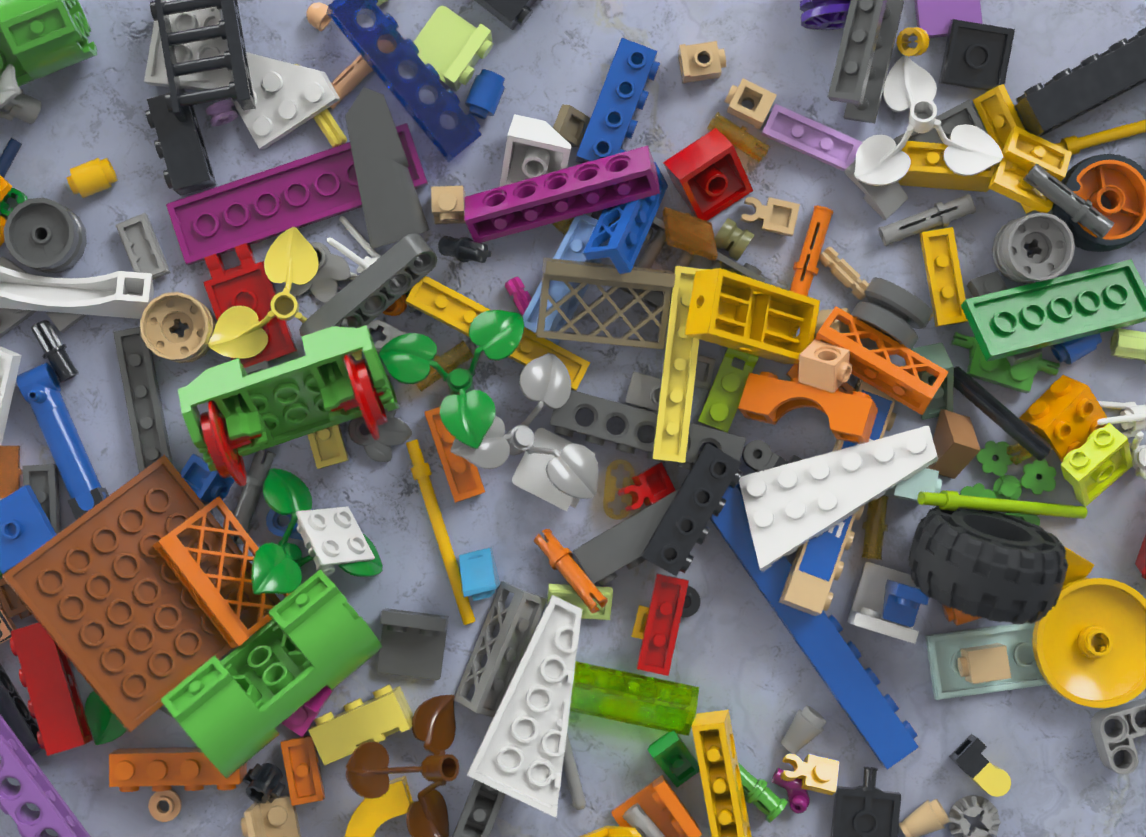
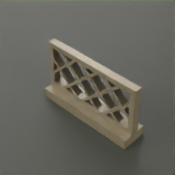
(605, 275)

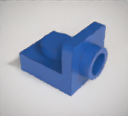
(203, 482)

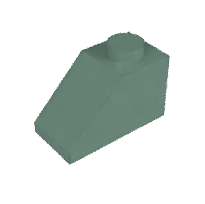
(944, 396)

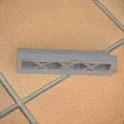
(503, 652)

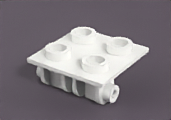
(332, 537)

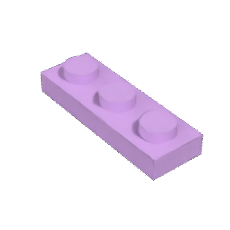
(811, 138)

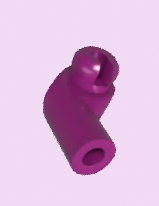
(798, 797)

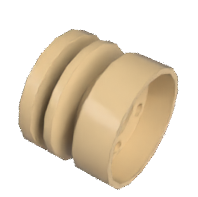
(163, 318)

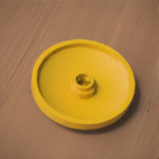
(1094, 643)

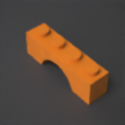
(770, 398)

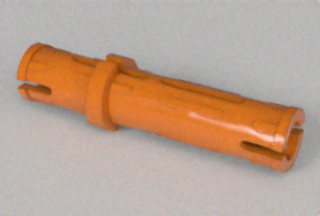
(820, 218)
(562, 560)

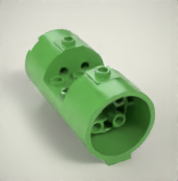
(43, 37)
(240, 701)

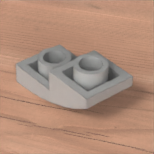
(882, 199)

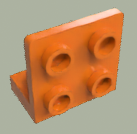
(662, 808)

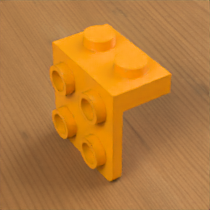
(1065, 415)

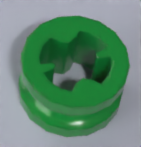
(4, 206)

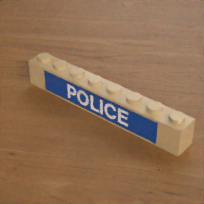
(819, 558)

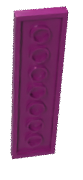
(275, 201)

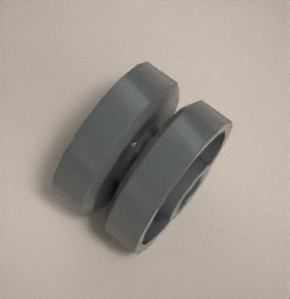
(45, 235)
(893, 311)

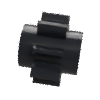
(264, 783)

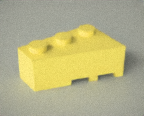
(361, 723)

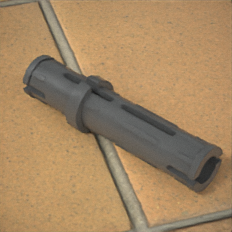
(1074, 205)
(252, 490)

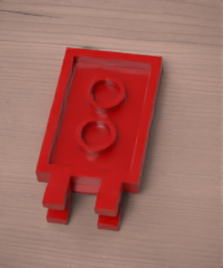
(248, 287)

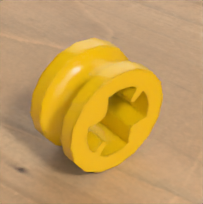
(902, 41)

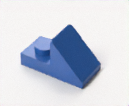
(902, 603)

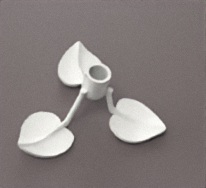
(913, 88)

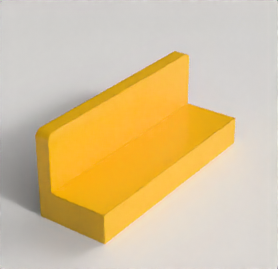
(930, 170)

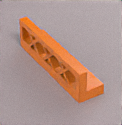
(875, 365)

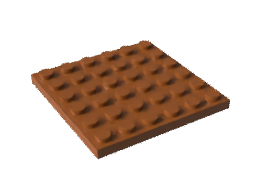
(120, 604)

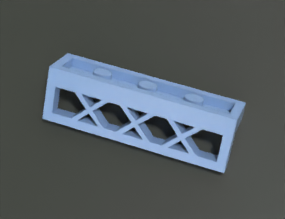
(569, 249)

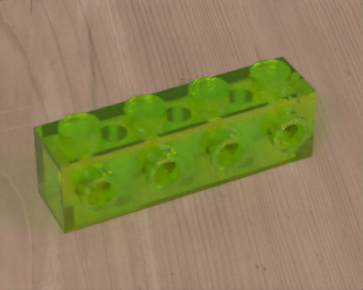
(633, 698)

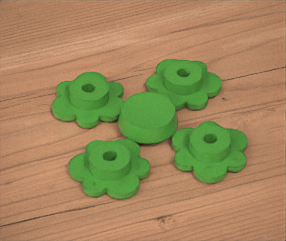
(1007, 485)

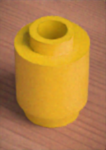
(91, 177)

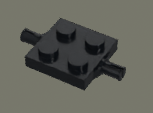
(865, 810)

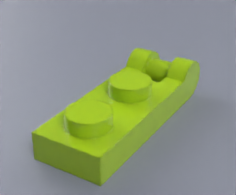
(726, 390)

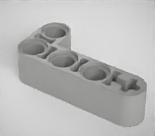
(1121, 736)

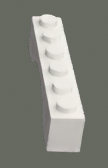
(109, 295)

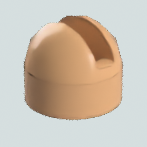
(317, 16)

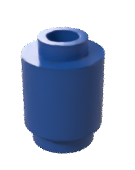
(485, 94)
(1075, 349)

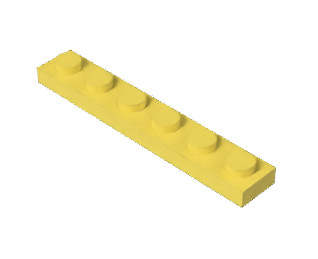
(677, 374)

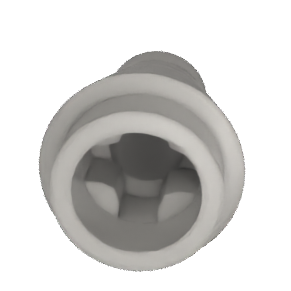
(803, 729)

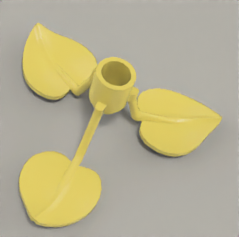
(238, 328)

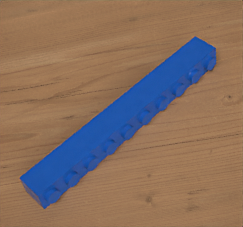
(822, 644)

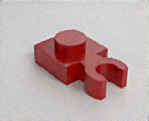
(649, 487)

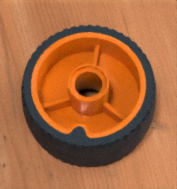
(1124, 186)

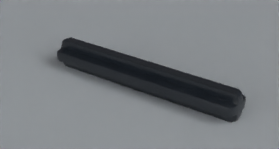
(1001, 415)

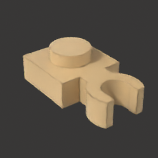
(777, 215)

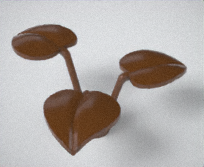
(369, 770)

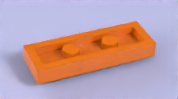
(461, 474)

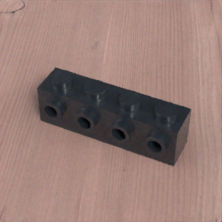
(691, 510)

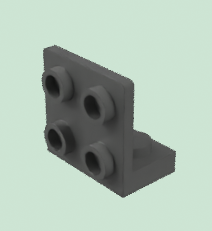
(412, 643)

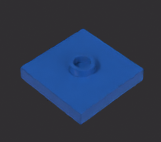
(22, 527)

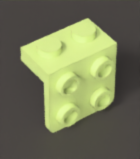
(453, 46)

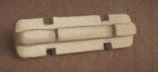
(844, 272)

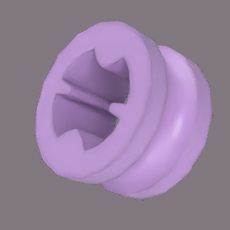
(221, 113)

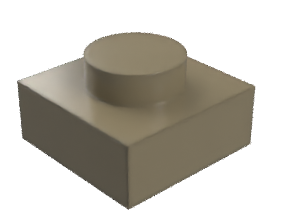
(571, 124)

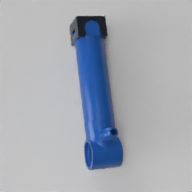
(42, 391)

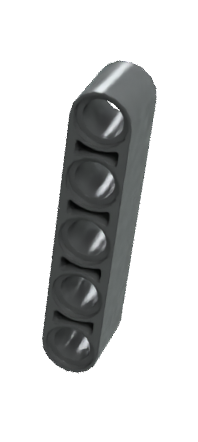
(375, 287)

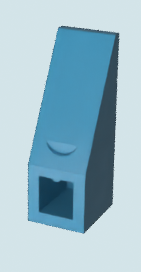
(479, 574)

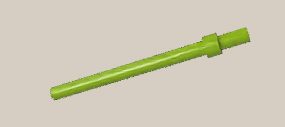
(952, 501)

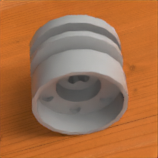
(1047, 238)

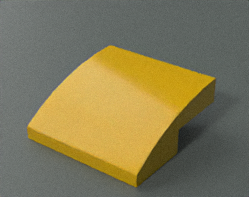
(1019, 156)

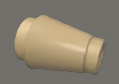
(925, 819)

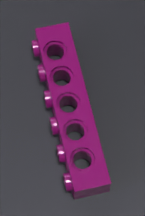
(561, 195)

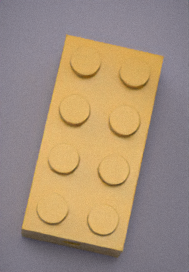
(751, 316)

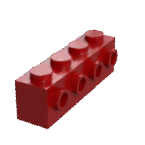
(51, 690)

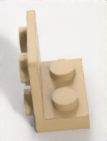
(271, 819)

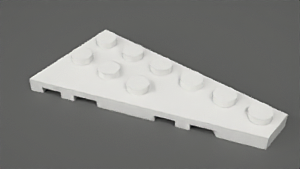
(817, 493)

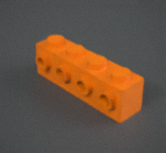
(167, 768)

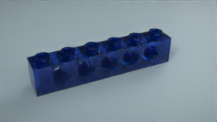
(448, 141)

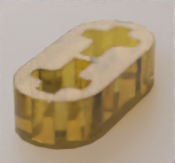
(610, 488)

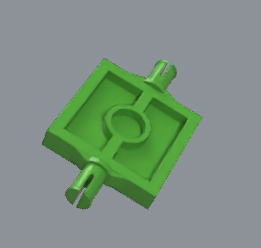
(999, 371)

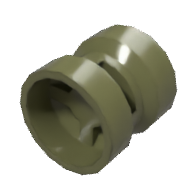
(733, 239)

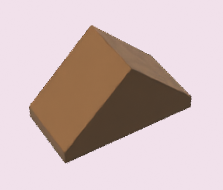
(954, 443)

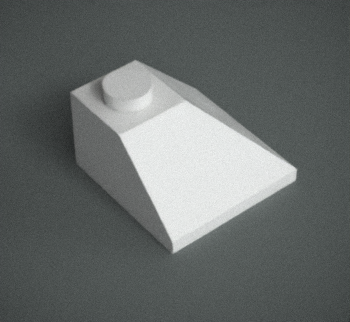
(532, 150)

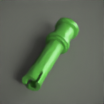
(761, 796)

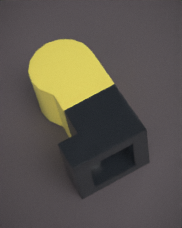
(979, 769)

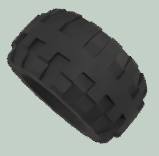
(988, 564)

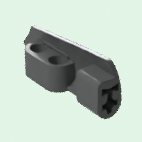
(382, 172)

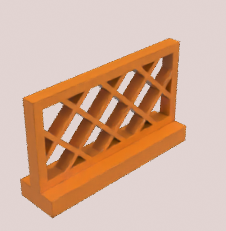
(199, 583)

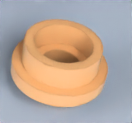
(174, 805)

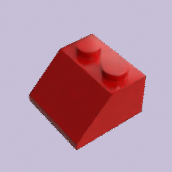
(708, 175)

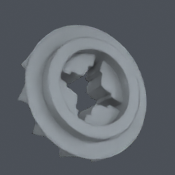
(972, 806)

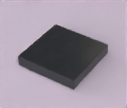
(976, 55)

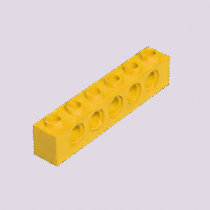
(720, 774)

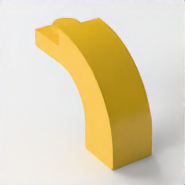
(375, 811)

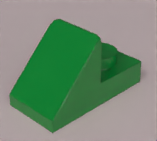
(674, 758)

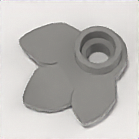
(330, 270)

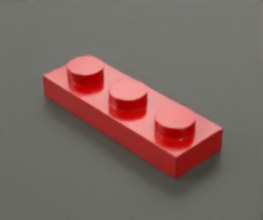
(662, 624)

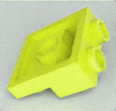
(1097, 463)

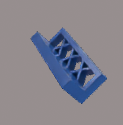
(626, 233)

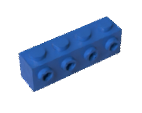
(618, 101)

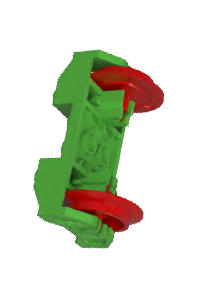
(287, 399)

